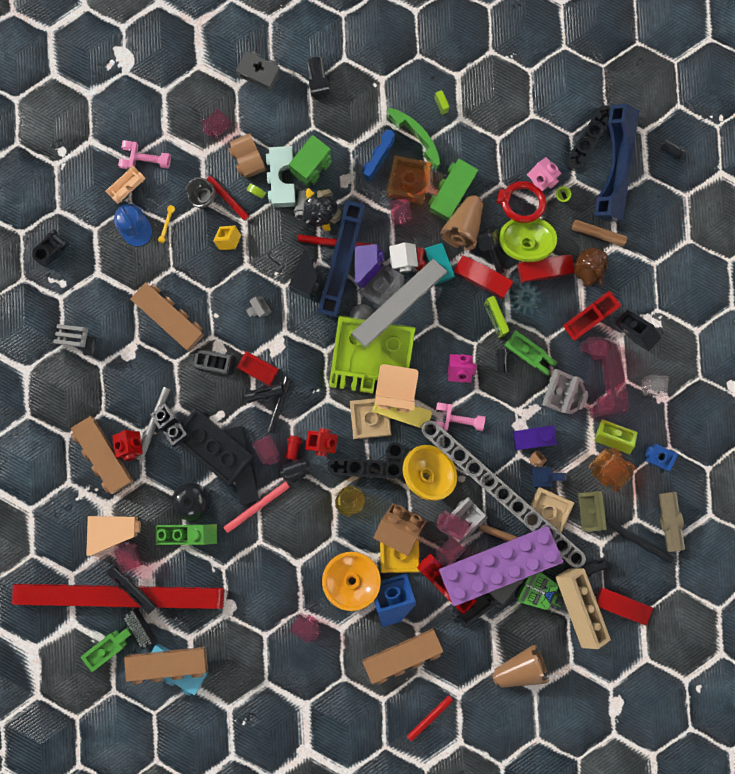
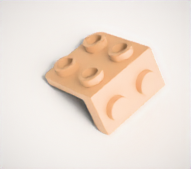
(396, 387)

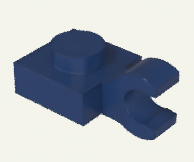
(543, 477)

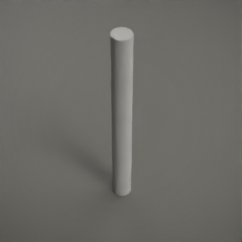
(152, 425)

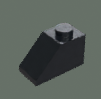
(638, 330)

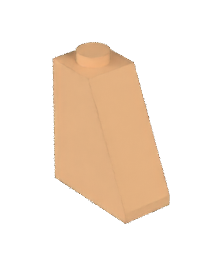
(109, 531)

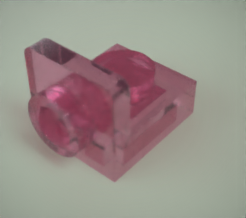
(215, 124)

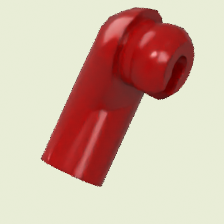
(421, 262)

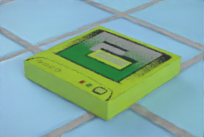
(496, 316)

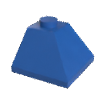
(394, 599)

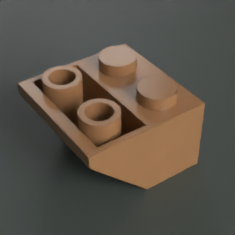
(400, 529)

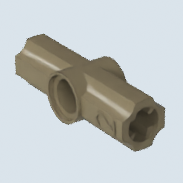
(671, 522)

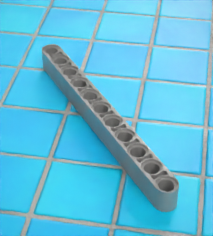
(494, 488)

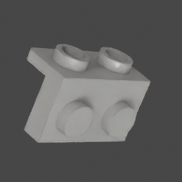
(470, 512)

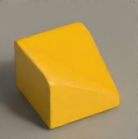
(227, 238)

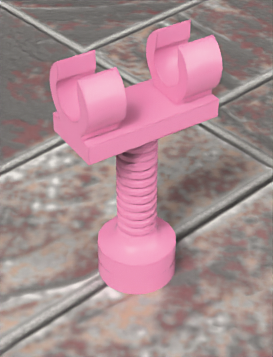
(164, 160)
(477, 422)

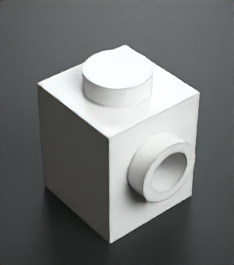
(403, 257)

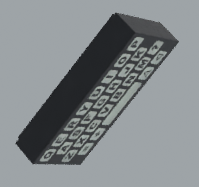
(139, 628)

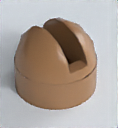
(538, 459)

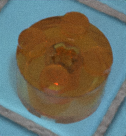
(612, 469)

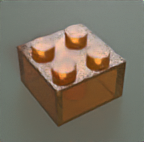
(408, 179)

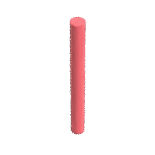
(256, 507)

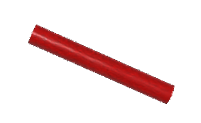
(231, 202)
(430, 718)

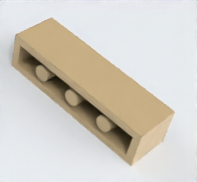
(583, 608)

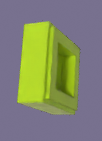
(442, 102)

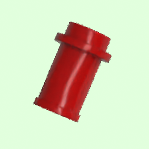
(293, 447)

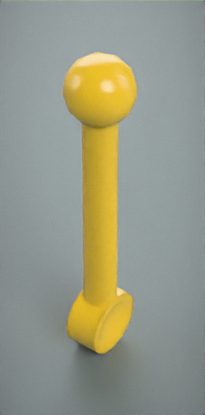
(171, 209)

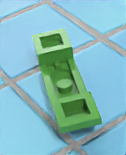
(400, 119)

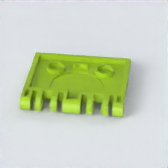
(352, 359)

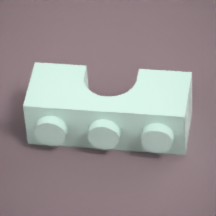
(281, 194)

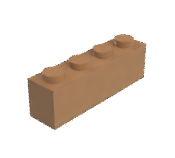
(167, 317)
(101, 454)
(402, 656)
(166, 664)

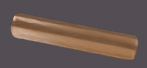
(599, 233)

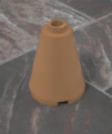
(464, 224)
(522, 670)

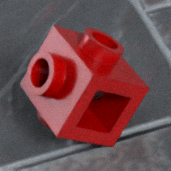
(325, 443)
(127, 445)

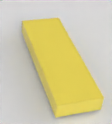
(413, 417)

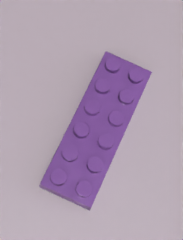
(500, 566)

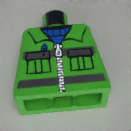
(539, 592)

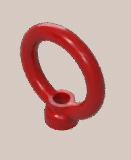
(504, 197)

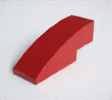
(545, 268)
(483, 277)
(592, 315)
(623, 606)

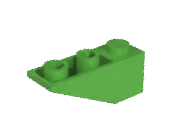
(186, 534)

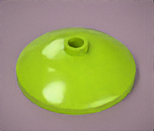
(528, 240)

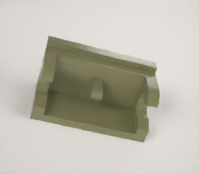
(592, 511)

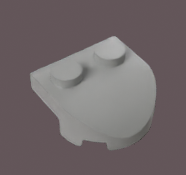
(565, 393)

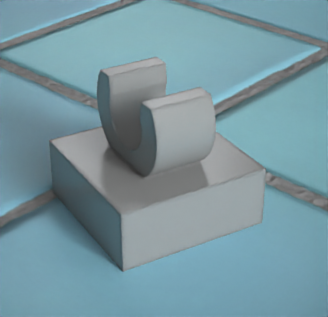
(259, 307)

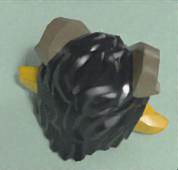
(321, 209)

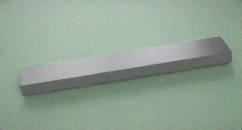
(399, 303)

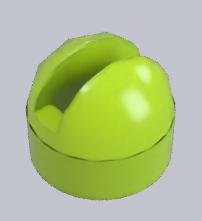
(560, 197)

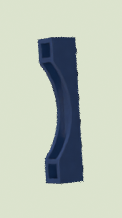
(623, 128)
(341, 259)

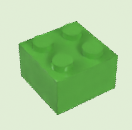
(310, 161)

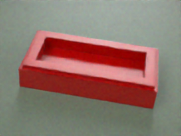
(257, 368)

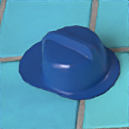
(133, 225)

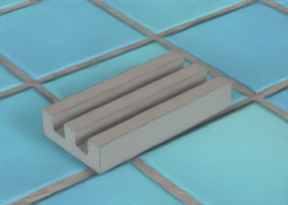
(61, 334)

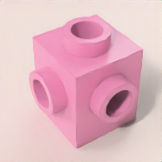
(544, 174)

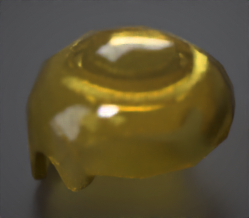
(350, 500)

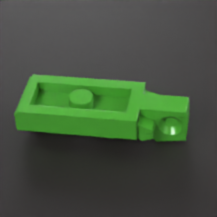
(105, 649)

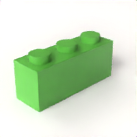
(452, 189)

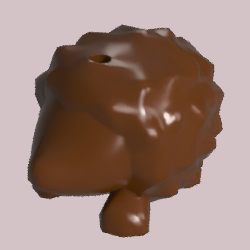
(591, 266)

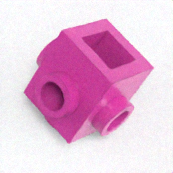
(461, 368)

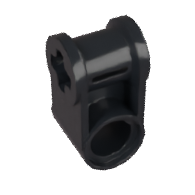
(50, 247)

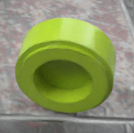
(256, 191)

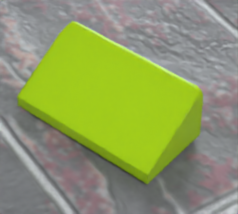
(616, 436)

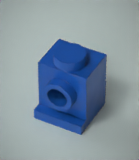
(652, 457)

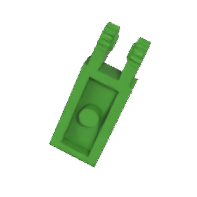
(529, 352)

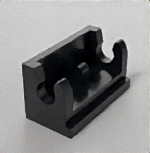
(482, 605)

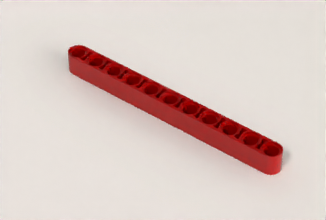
(114, 597)

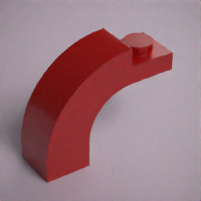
(430, 569)

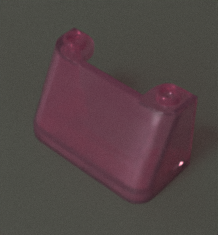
(616, 399)

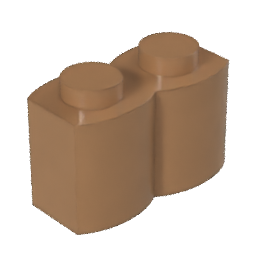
(247, 156)

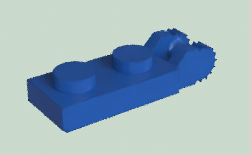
(379, 155)

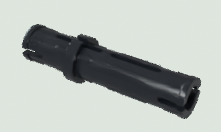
(131, 589)

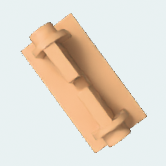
(125, 184)

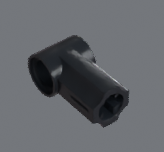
(318, 81)

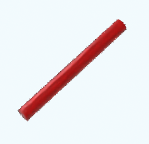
(323, 241)

